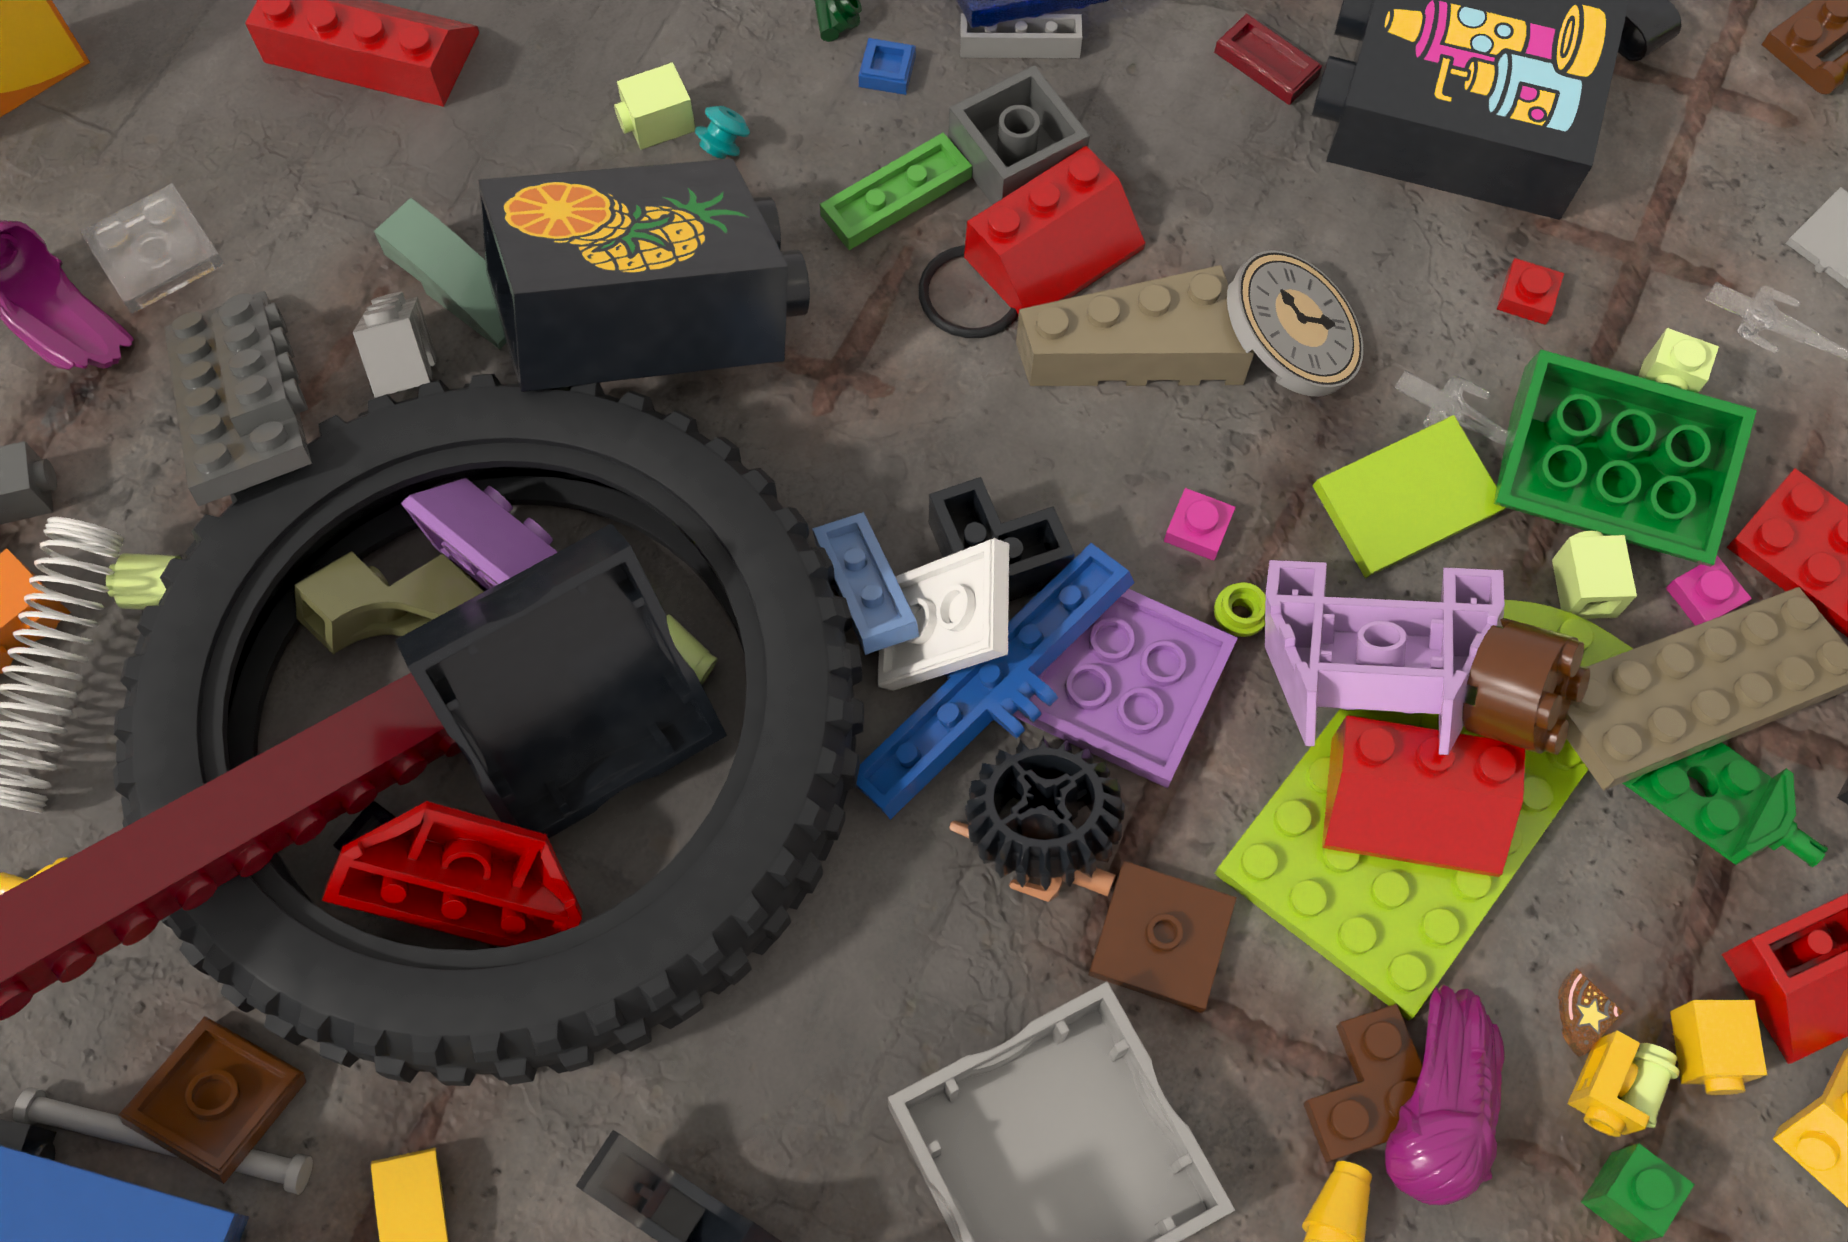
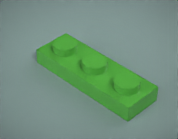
(895, 191)

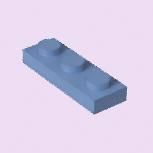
(867, 582)

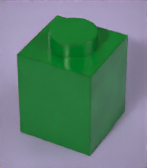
(1637, 1193)

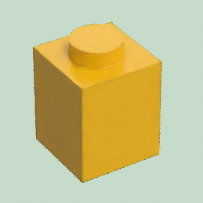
(1718, 1044)

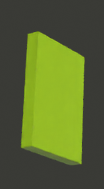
(1408, 496)

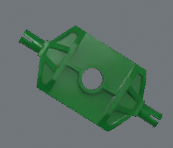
(1741, 806)

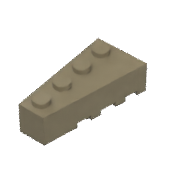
(1135, 334)

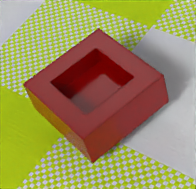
(1530, 291)

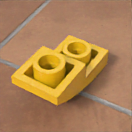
(409, 1198)

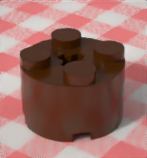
(1525, 686)

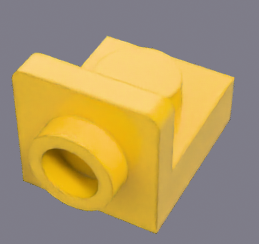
(1605, 1077)

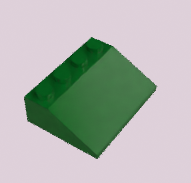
(1623, 456)

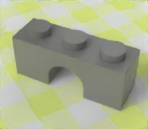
(395, 344)

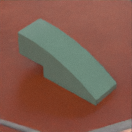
(444, 266)

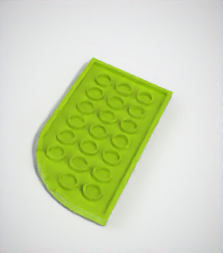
(1386, 918)

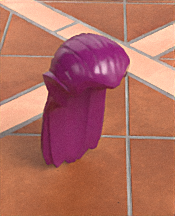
(48, 308)
(1450, 1122)

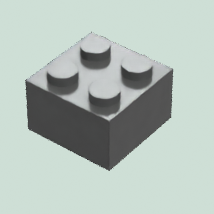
(1014, 132)

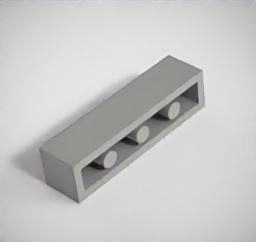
(1024, 38)

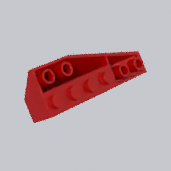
(1799, 979)

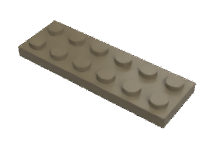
(1705, 686)

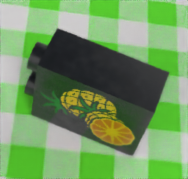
(637, 272)

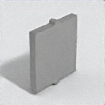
(1825, 238)

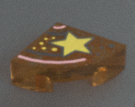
(1584, 1012)

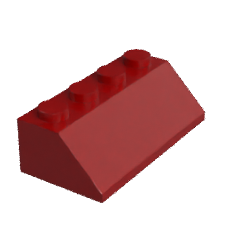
(364, 44)

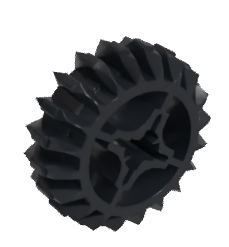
(1040, 832)

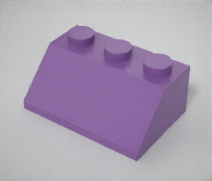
(478, 531)

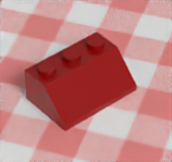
(1054, 233)
(1410, 804)

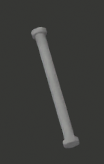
(35, 1108)

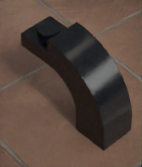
(661, 1199)

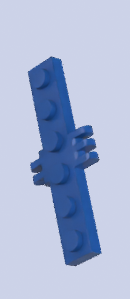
(994, 687)

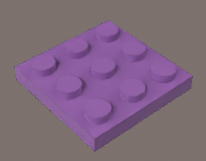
(1135, 685)

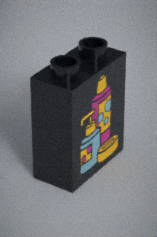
(1474, 95)

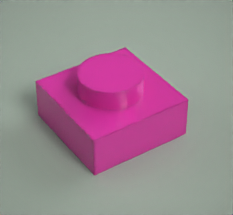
(1199, 524)
(1708, 592)

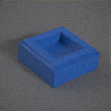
(887, 66)

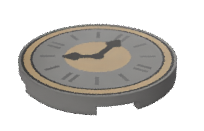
(1295, 323)

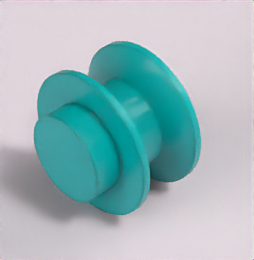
(722, 132)

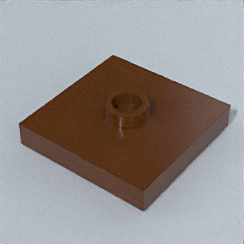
(1162, 937)
(213, 1099)

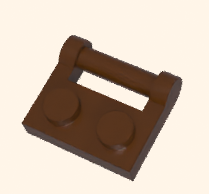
(1807, 38)

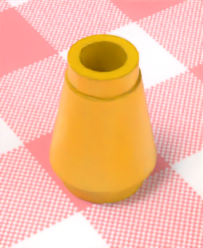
(1341, 1206)

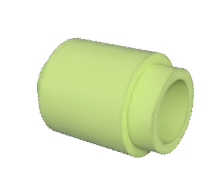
(137, 580)

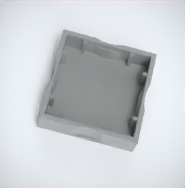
(1059, 1137)

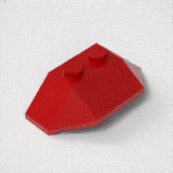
(457, 877)

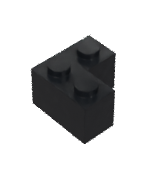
(1037, 542)

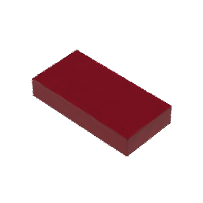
(1268, 59)

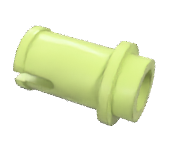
(1655, 1070)

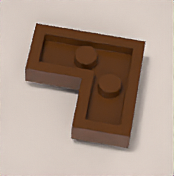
(1386, 1077)

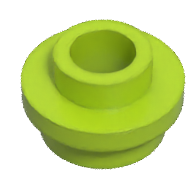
(1241, 595)

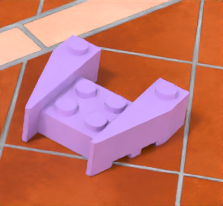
(1378, 649)

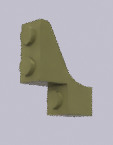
(356, 602)

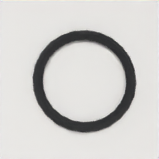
(939, 321)

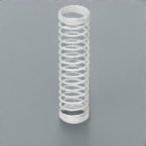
(71, 534)

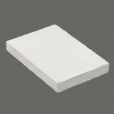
(958, 615)

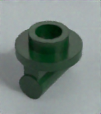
(836, 16)

